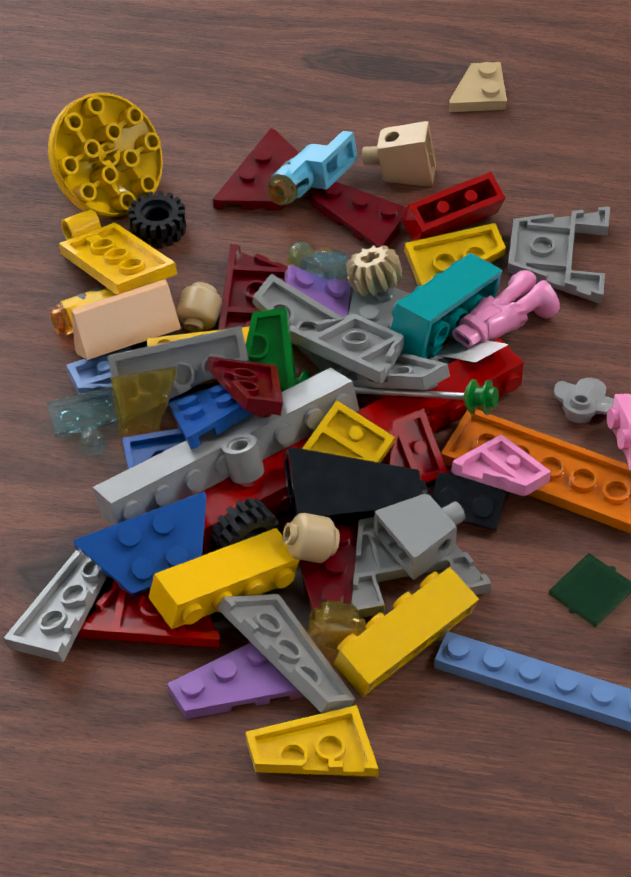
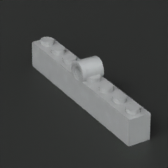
(230, 454)

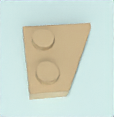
(480, 89)

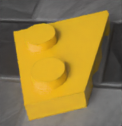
(350, 435)

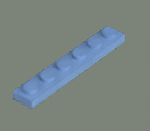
(535, 680)

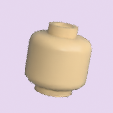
(199, 307)
(311, 537)

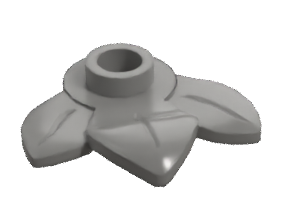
(583, 399)

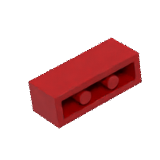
(453, 207)

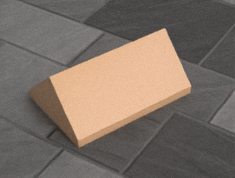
(124, 320)

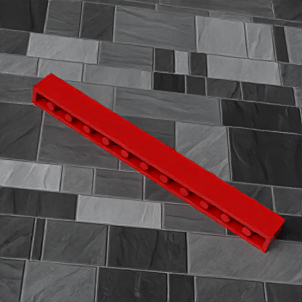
(501, 367)

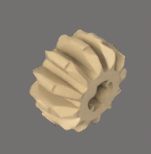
(374, 270)

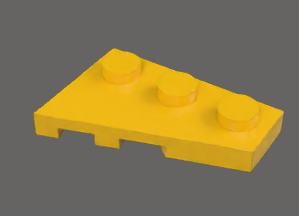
(315, 745)

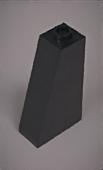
(345, 485)

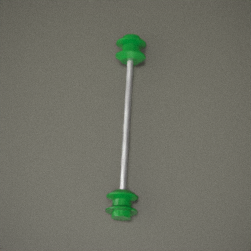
(474, 396)

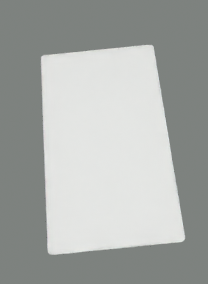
(473, 354)

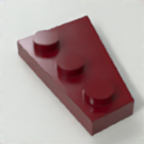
(363, 213)
(250, 384)

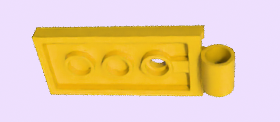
(112, 254)

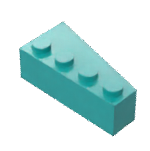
(439, 305)

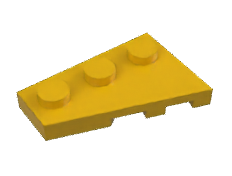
(439, 252)

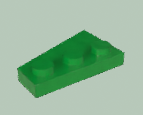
(271, 343)

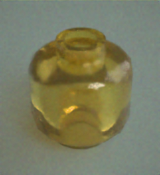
(333, 623)

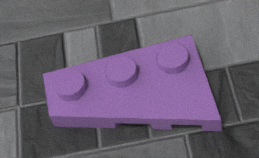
(228, 682)

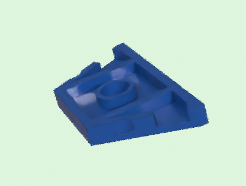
(205, 411)
(147, 543)

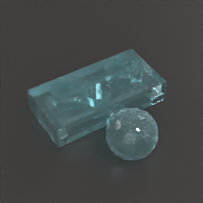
(323, 264)
(85, 414)

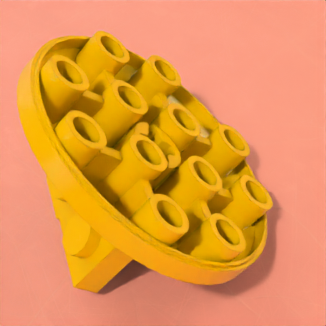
(104, 154)

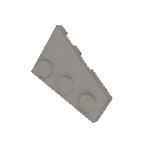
(406, 373)

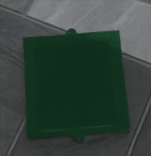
(591, 589)

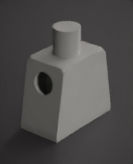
(418, 532)

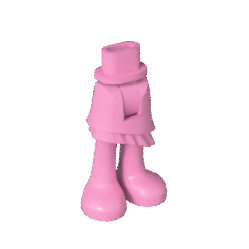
(499, 315)

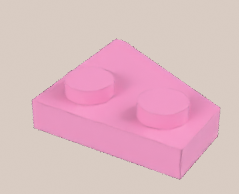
(502, 466)

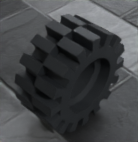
(157, 207)
(242, 523)

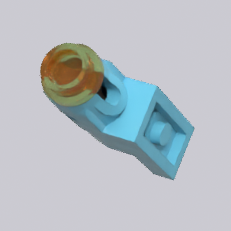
(313, 167)

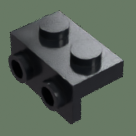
(480, 502)

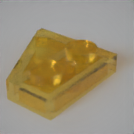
(141, 400)

